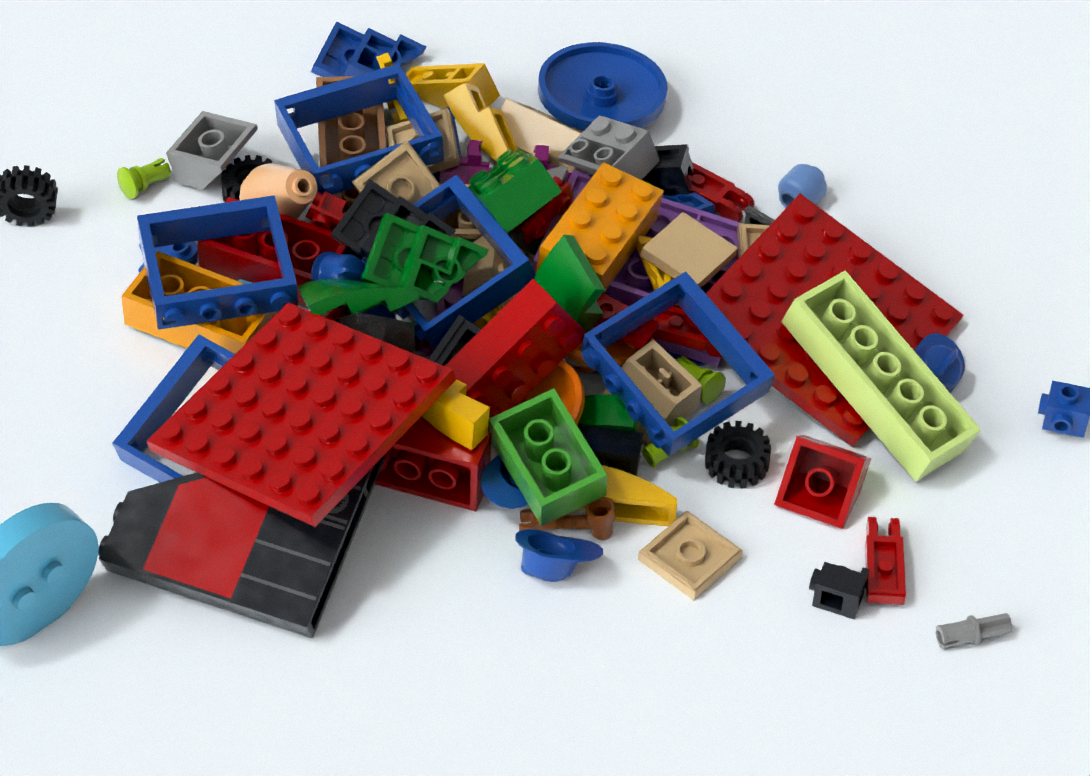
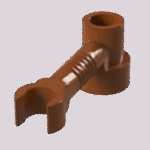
(599, 518)

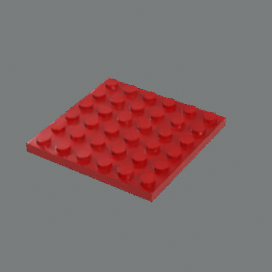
(792, 258)
(301, 413)

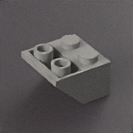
(614, 144)

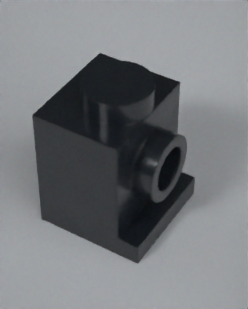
(838, 589)

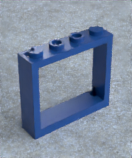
(347, 97)
(441, 203)
(211, 223)
(716, 329)
(163, 404)

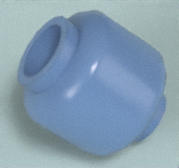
(804, 180)

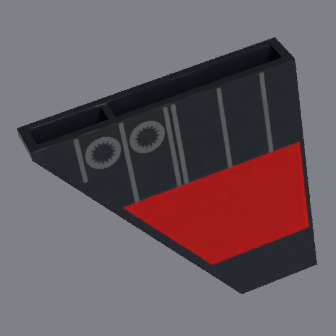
(234, 549)

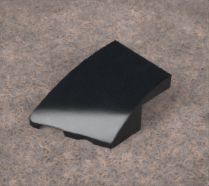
(362, 220)

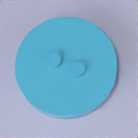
(43, 568)

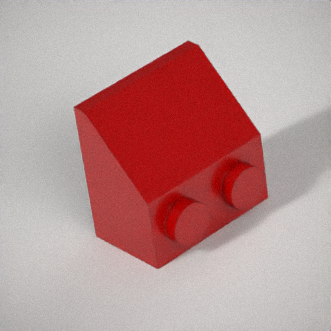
(822, 481)

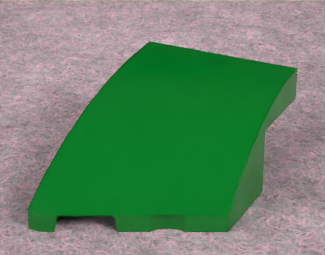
(419, 258)
(572, 282)
(356, 296)

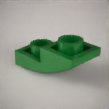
(607, 412)

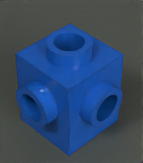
(1065, 409)

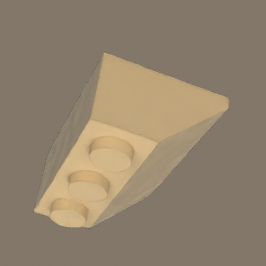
(535, 127)

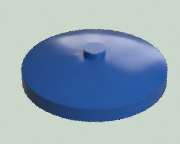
(602, 81)

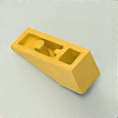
(437, 80)

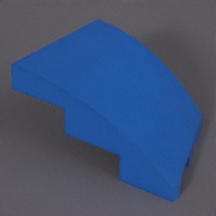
(355, 53)

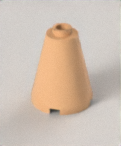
(291, 186)

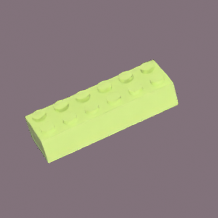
(880, 375)

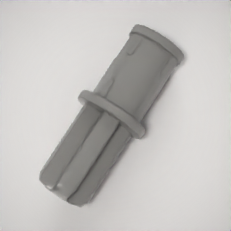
(972, 630)

